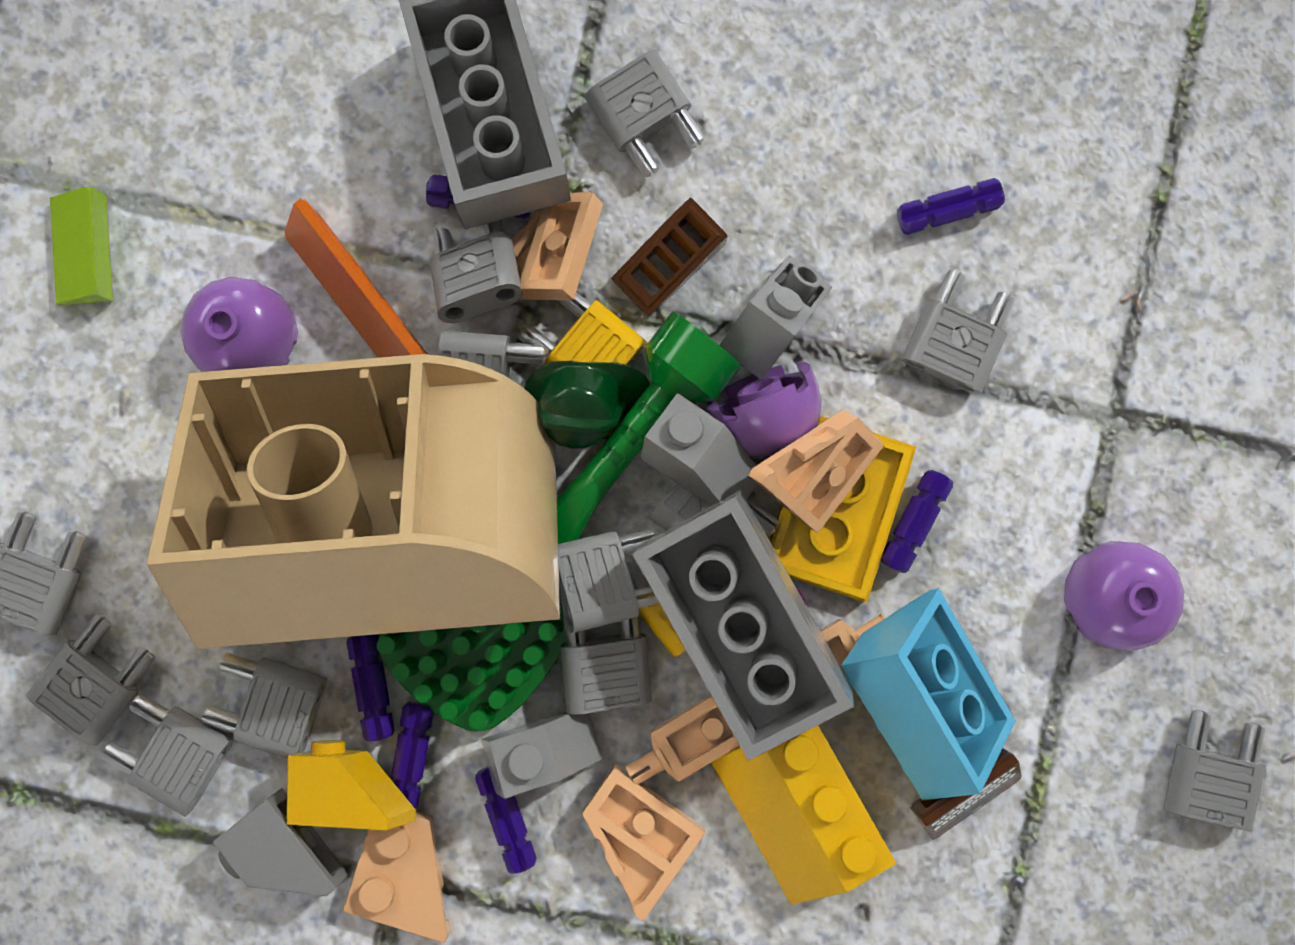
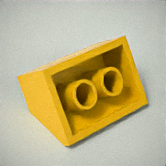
(805, 817)

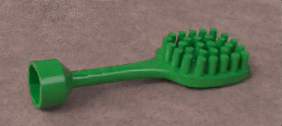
(489, 671)

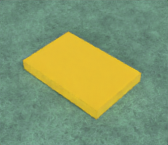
(852, 541)

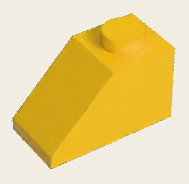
(343, 790)

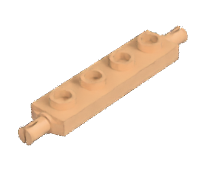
(701, 732)

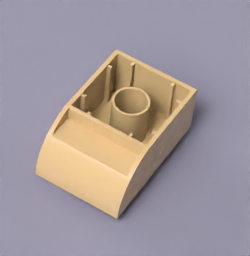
(356, 502)

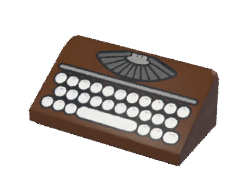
(942, 814)

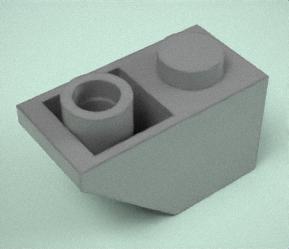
(775, 316)

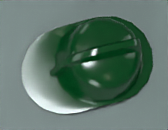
(584, 399)

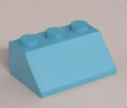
(931, 698)

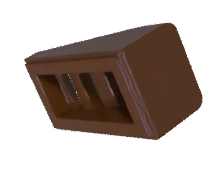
(689, 213)

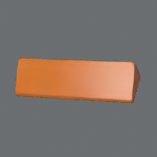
(348, 284)

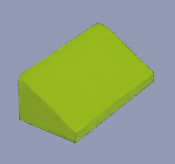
(81, 247)

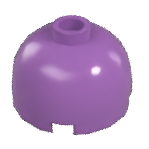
(238, 326)
(772, 410)
(1124, 595)

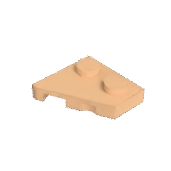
(555, 247)
(819, 468)
(641, 837)
(401, 880)

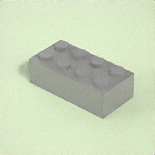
(486, 108)
(745, 625)

